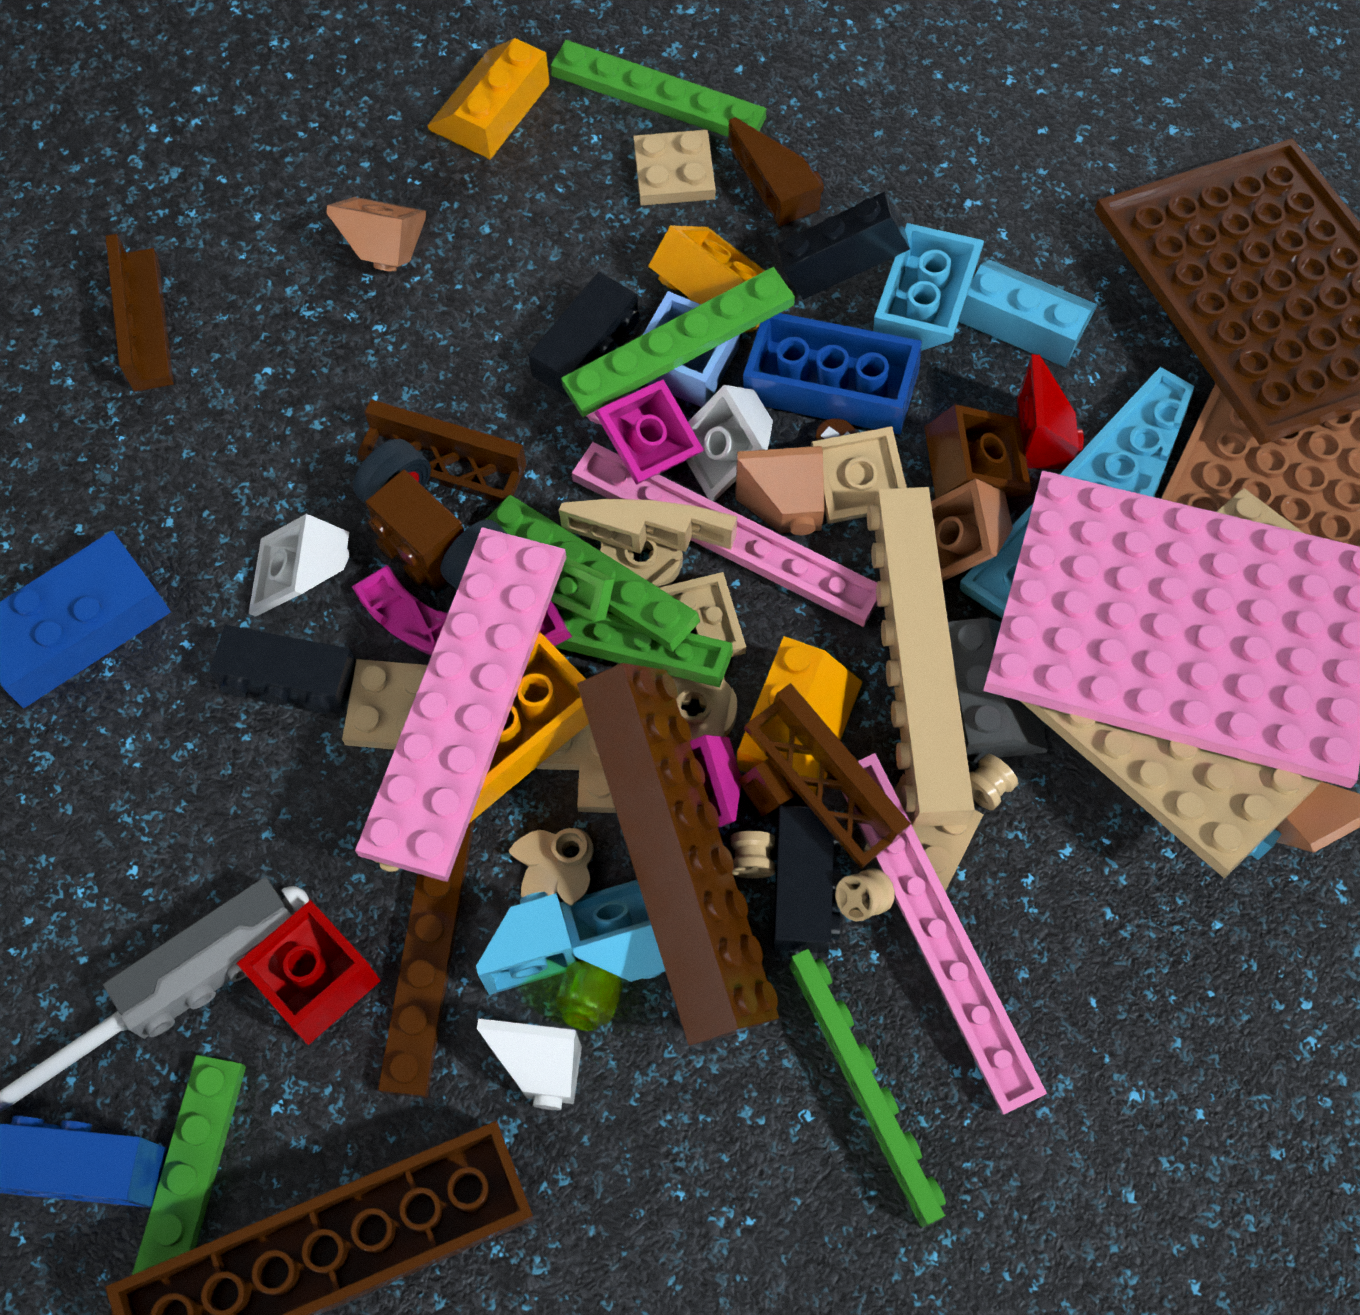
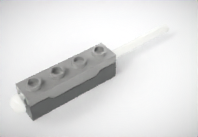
(175, 976)

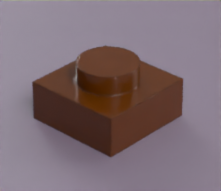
(765, 787)

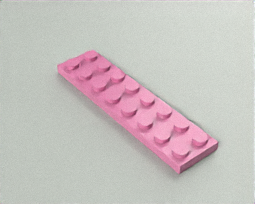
(462, 705)

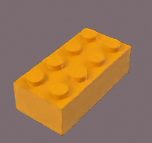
(539, 723)

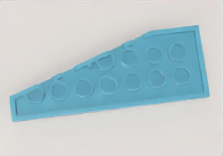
(1123, 455)

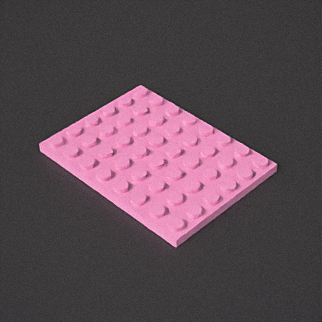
(1186, 628)

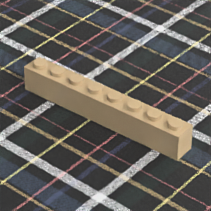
(921, 659)

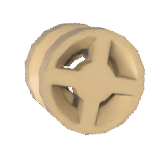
(991, 781)
(753, 854)
(853, 893)

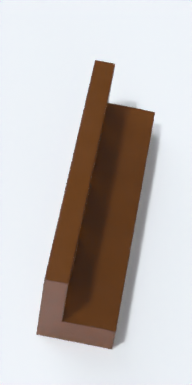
(139, 316)
(452, 441)
(841, 767)

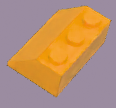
(493, 97)
(701, 263)
(821, 682)

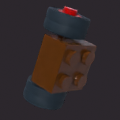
(412, 519)

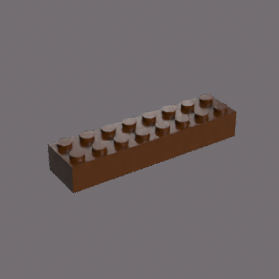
(678, 853)
(344, 1238)

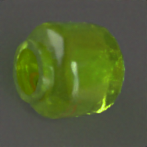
(588, 996)

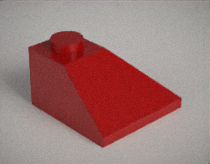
(1046, 420)

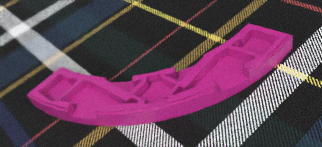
(419, 624)

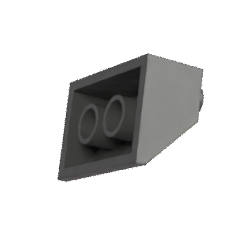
(989, 721)

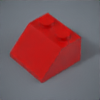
(309, 972)

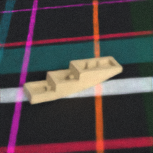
(632, 522)

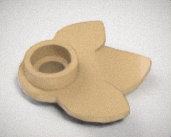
(549, 868)

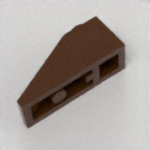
(776, 172)

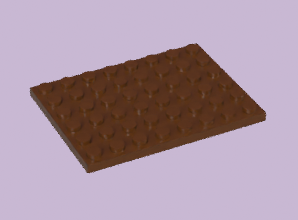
(1257, 279)

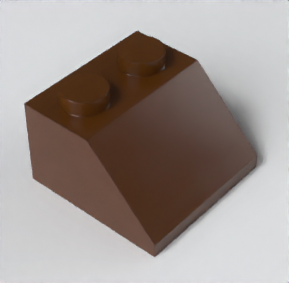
(977, 445)

